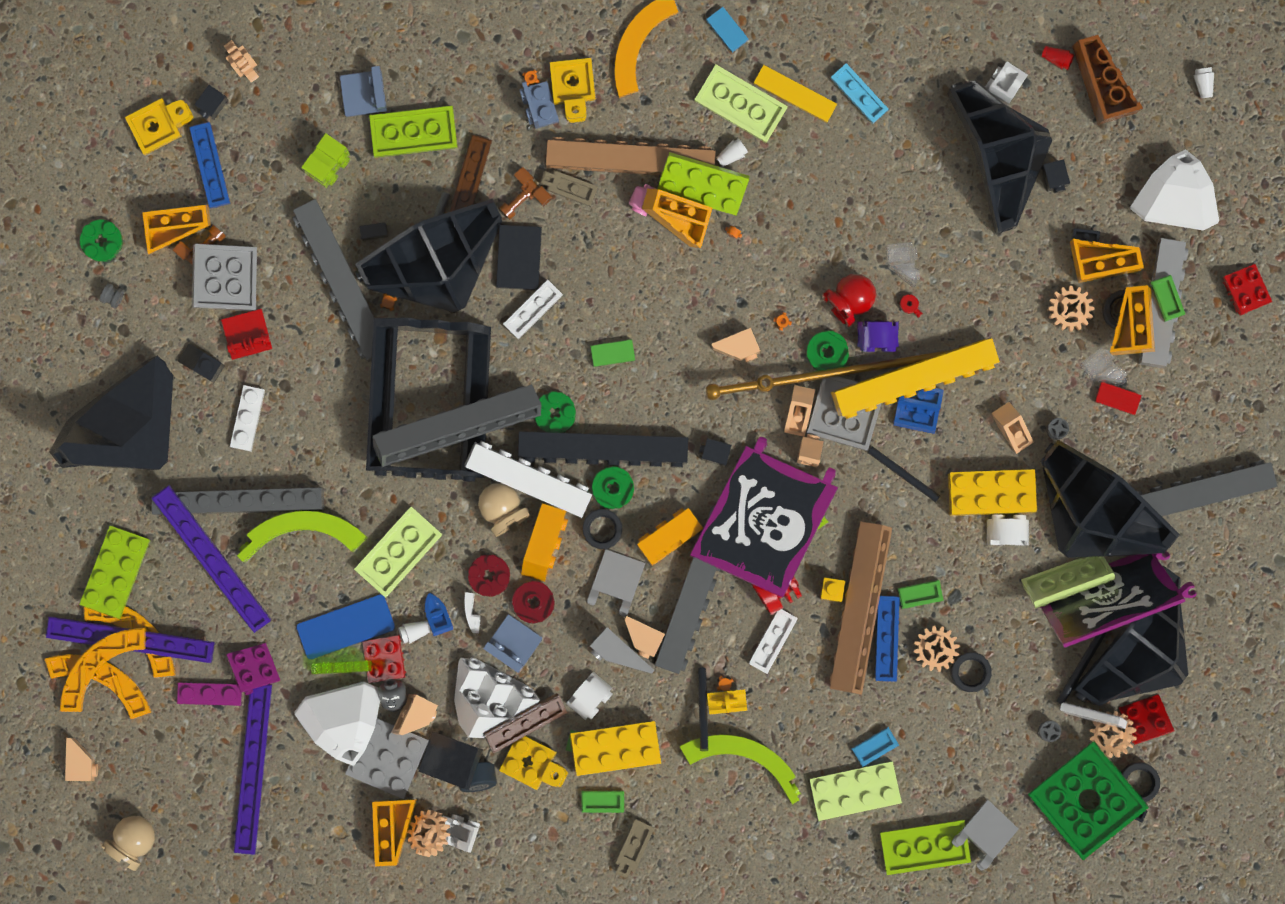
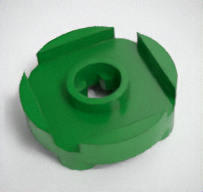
(94, 250)
(825, 340)
(567, 412)
(624, 484)

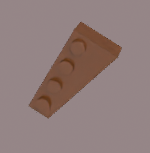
(1104, 81)

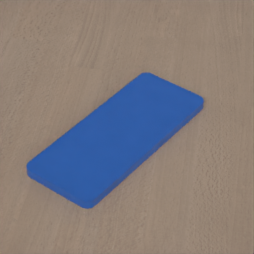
(345, 627)

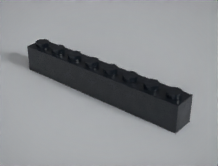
(603, 447)

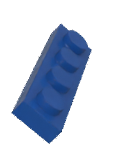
(210, 165)
(887, 639)

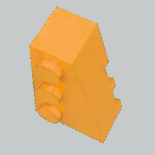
(679, 215)
(1103, 260)
(1135, 324)
(669, 536)
(544, 542)
(390, 829)

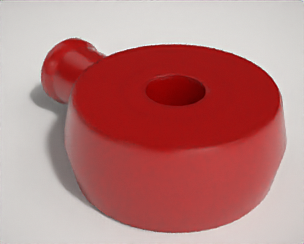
(910, 309)

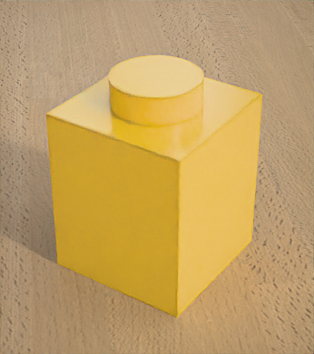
(832, 590)

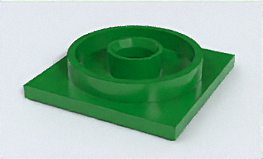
(1083, 827)

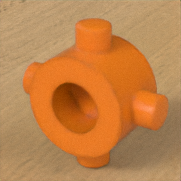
(531, 77)
(733, 232)
(388, 302)
(782, 321)
(724, 684)

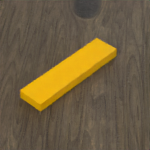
(795, 94)

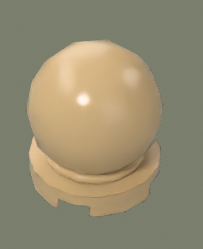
(501, 506)
(131, 839)

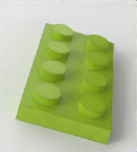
(413, 131)
(703, 183)
(114, 572)
(923, 847)

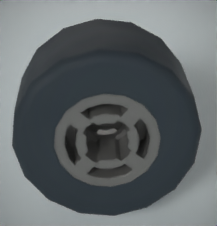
(483, 778)

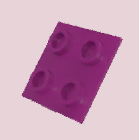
(253, 668)

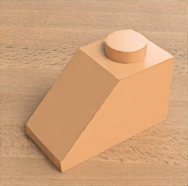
(738, 346)
(799, 410)
(1012, 427)
(810, 451)
(644, 638)
(414, 715)
(79, 763)

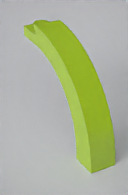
(297, 521)
(747, 748)

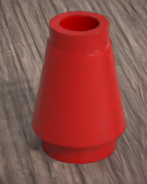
(1058, 57)

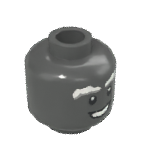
(392, 695)

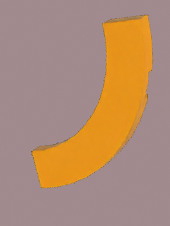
(632, 41)
(92, 660)
(161, 665)
(109, 676)

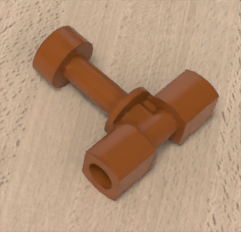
(529, 190)
(187, 253)

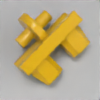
(727, 701)

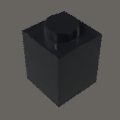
(210, 103)
(1055, 176)
(715, 452)

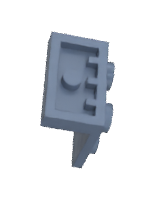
(363, 93)
(540, 104)
(513, 643)

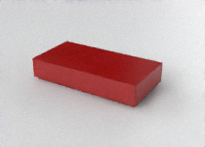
(1117, 398)

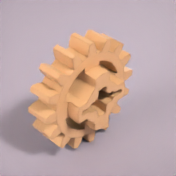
(241, 61)
(1063, 302)
(950, 652)
(1112, 742)
(428, 833)

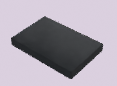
(519, 257)
(450, 760)

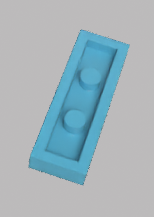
(859, 93)

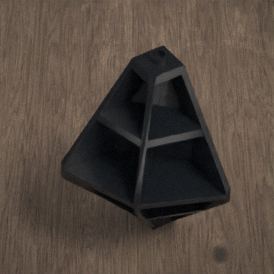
(1006, 148)
(435, 258)
(123, 424)
(1098, 510)
(1140, 659)

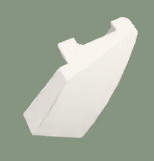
(473, 620)

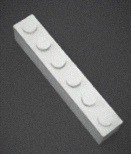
(528, 479)

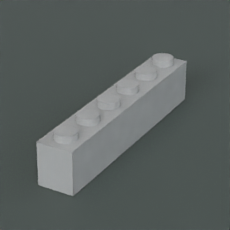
(1167, 262)

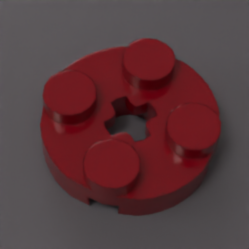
(485, 587)
(528, 591)

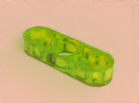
(341, 667)

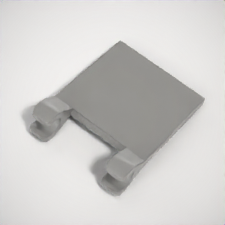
(618, 578)
(988, 831)

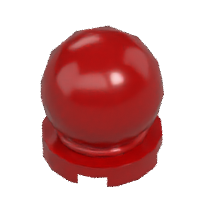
(852, 297)

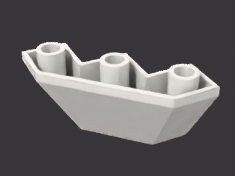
(1178, 194)
(488, 697)
(341, 719)

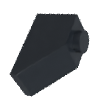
(201, 363)

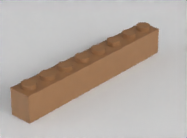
(618, 156)
(860, 608)

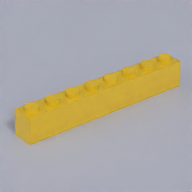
(915, 377)

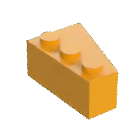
(172, 225)

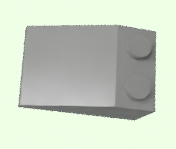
(616, 651)

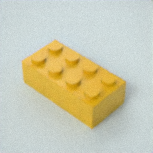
(992, 492)
(615, 748)

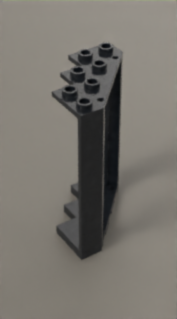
(383, 387)

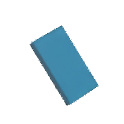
(727, 29)
(875, 746)

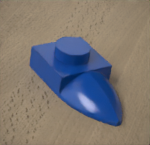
(437, 615)

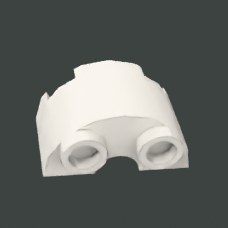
(1006, 82)
(1008, 531)
(589, 696)
(461, 833)

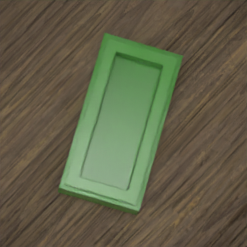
(1167, 298)
(612, 353)
(920, 594)
(602, 801)

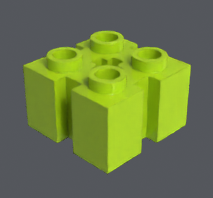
(326, 161)

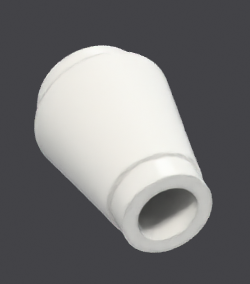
(1204, 80)
(732, 153)
(412, 631)

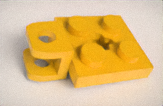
(573, 96)
(168, 119)
(542, 768)

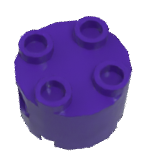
(878, 335)

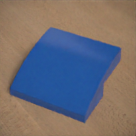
(919, 411)

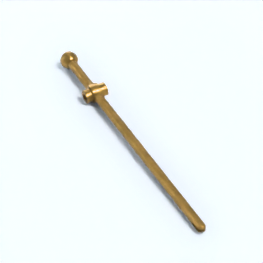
(714, 391)

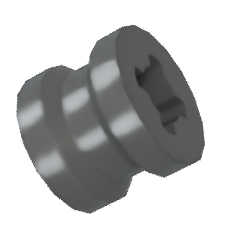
(112, 295)
(1058, 425)
(1051, 728)

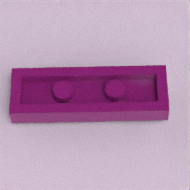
(209, 694)

